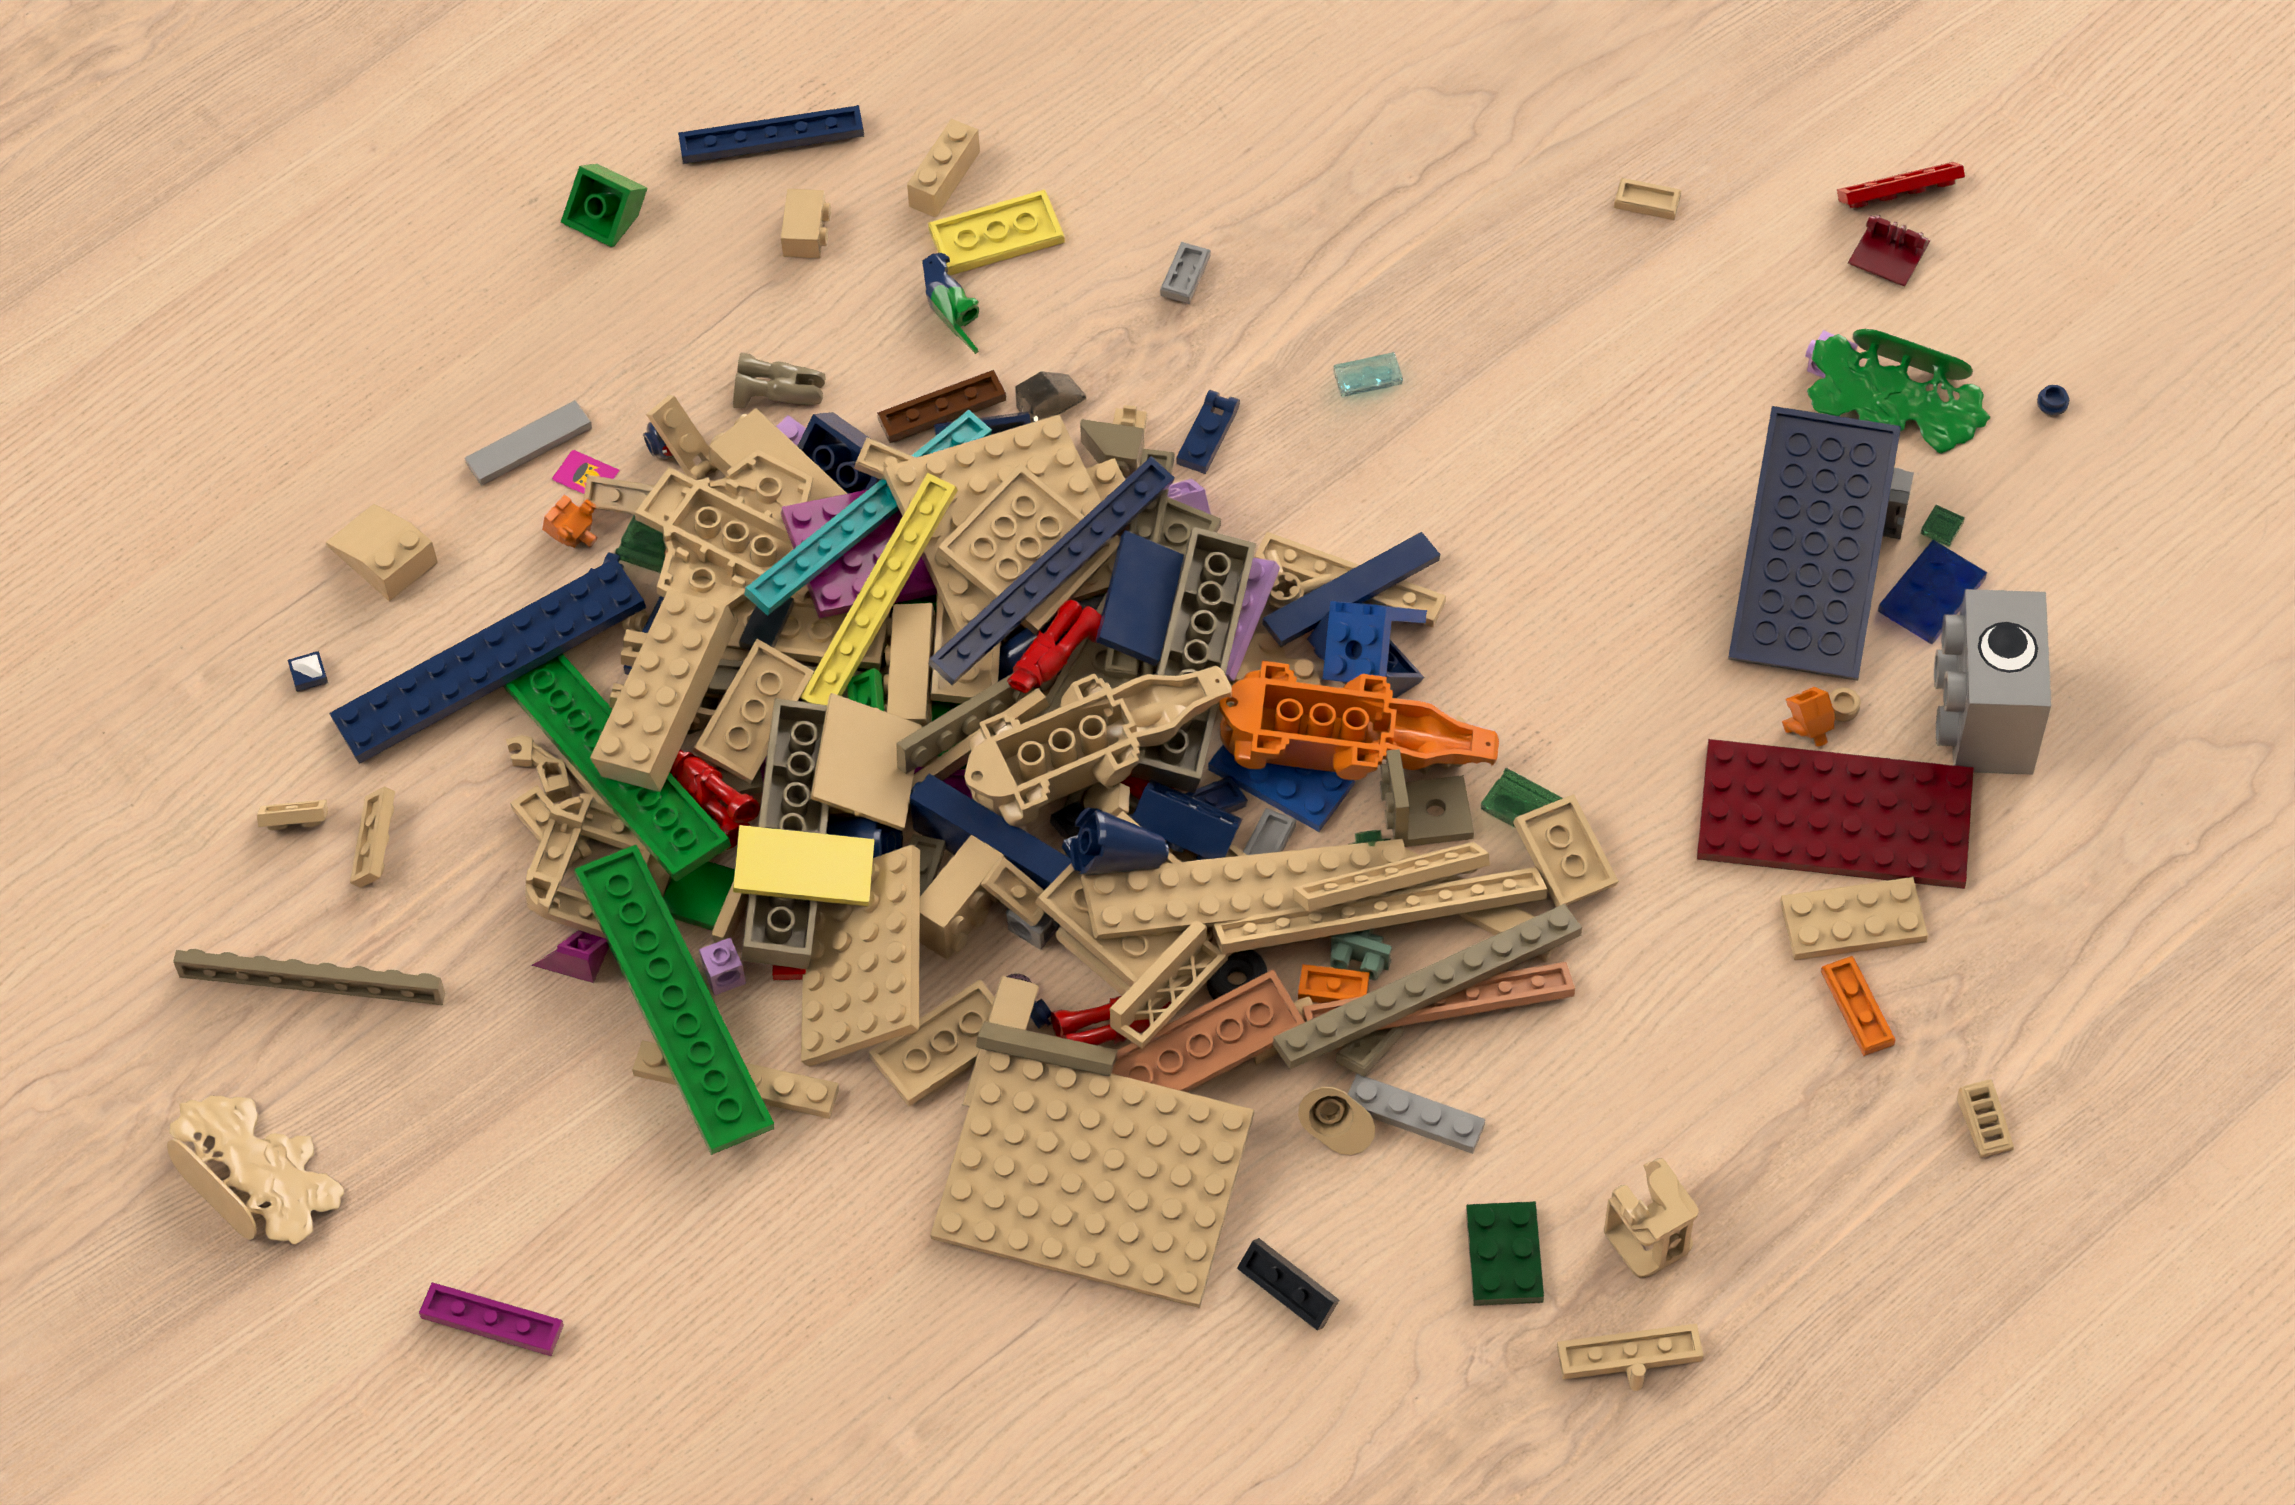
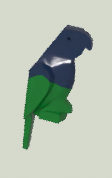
(948, 297)

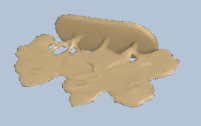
(264, 1168)

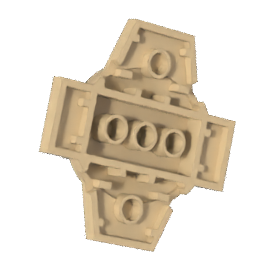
(724, 529)

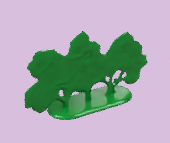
(1889, 394)

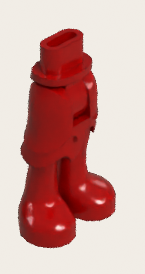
(1045, 658)
(707, 789)
(1067, 1023)

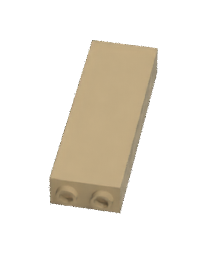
(757, 432)

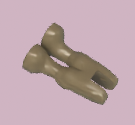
(787, 382)

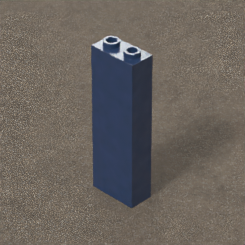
(952, 816)

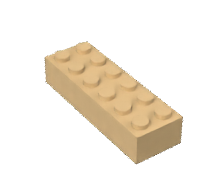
(663, 690)

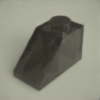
(1047, 395)

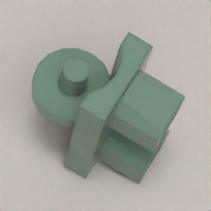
(1362, 947)

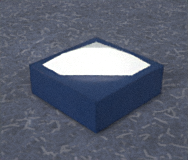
(307, 671)

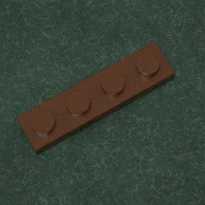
(941, 406)

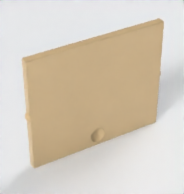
(859, 762)

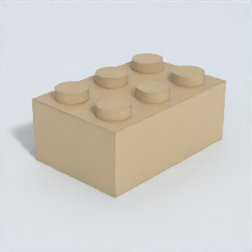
(956, 899)

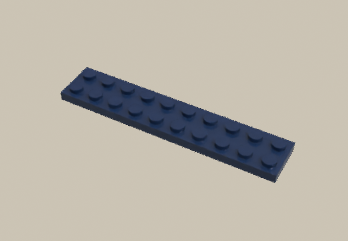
(487, 660)

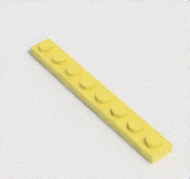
(880, 590)

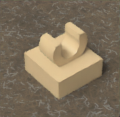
(1130, 417)

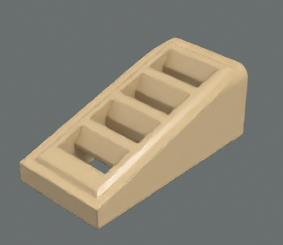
(1981, 1097)

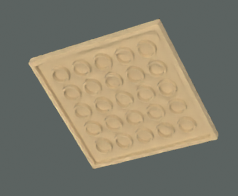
(976, 472)

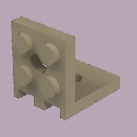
(1409, 803)

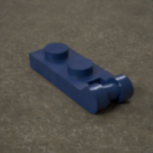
(1207, 432)

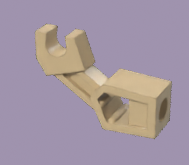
(555, 787)

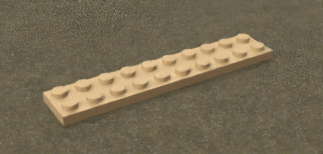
(1219, 887)

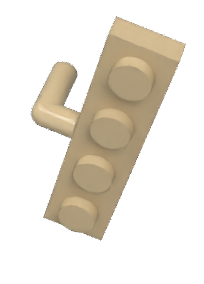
(1630, 1353)

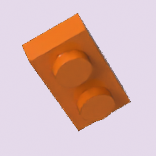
(1331, 984)

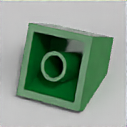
(603, 203)

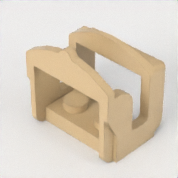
(1663, 1223)

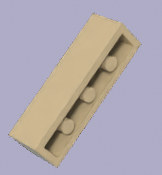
(908, 658)

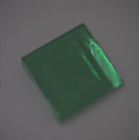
(1942, 525)

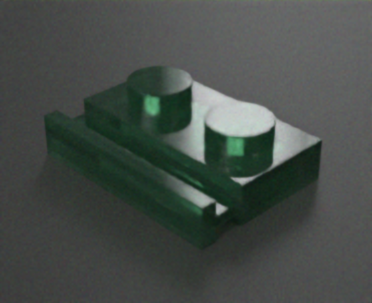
(642, 546)
(1515, 796)

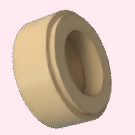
(1845, 703)

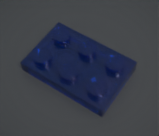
(1930, 590)

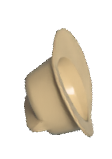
(1337, 1120)

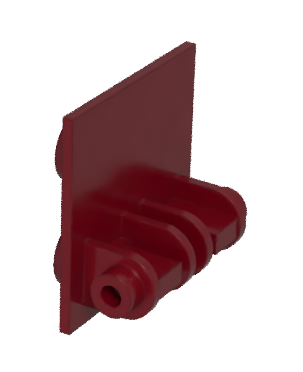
(1889, 250)

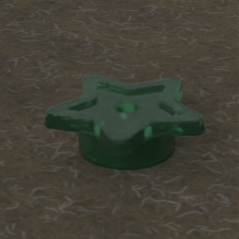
(1369, 837)

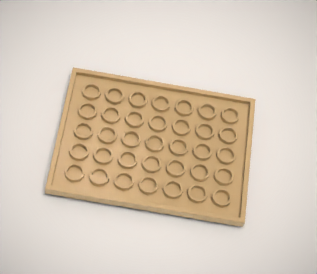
(1094, 1176)

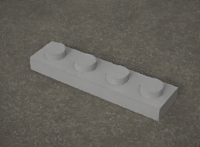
(1417, 1114)

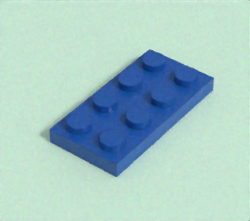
(1298, 792)

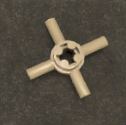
(1289, 583)

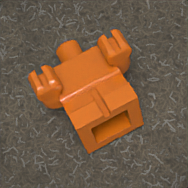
(570, 523)
(1811, 715)

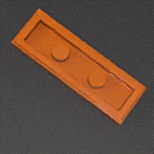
(1858, 1005)

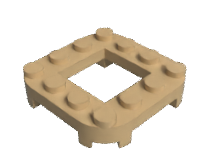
(544, 878)

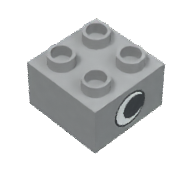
(1994, 681)

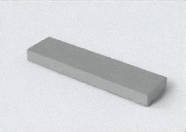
(528, 442)

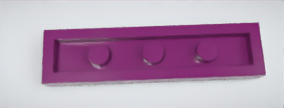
(491, 1319)

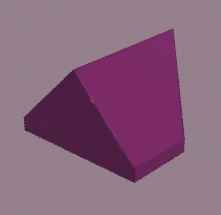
(577, 956)

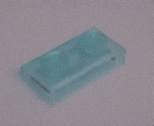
(1368, 374)

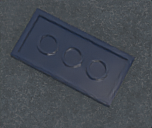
(1140, 598)

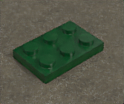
(1504, 1253)

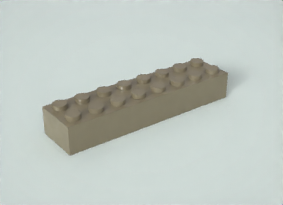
(1198, 638)
(778, 927)

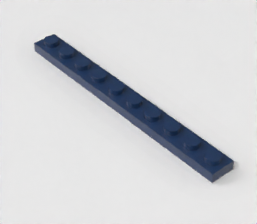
(1051, 571)

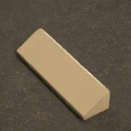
(1010, 1008)

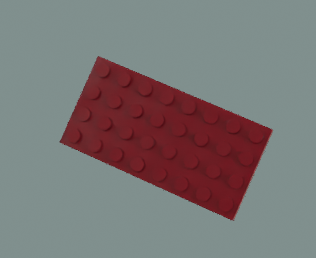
(1835, 813)

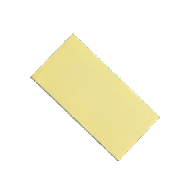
(997, 232)
(803, 865)

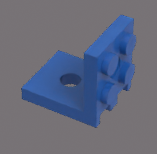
(1371, 628)

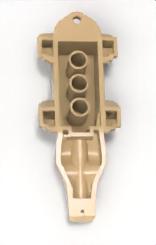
(1084, 741)

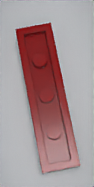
(1913, 182)

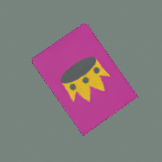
(576, 468)

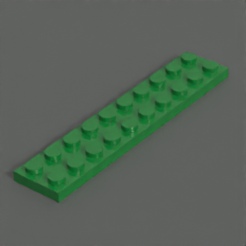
(573, 718)
(674, 999)

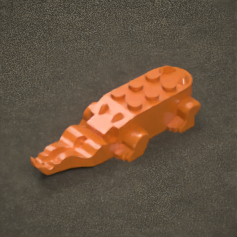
(1341, 727)

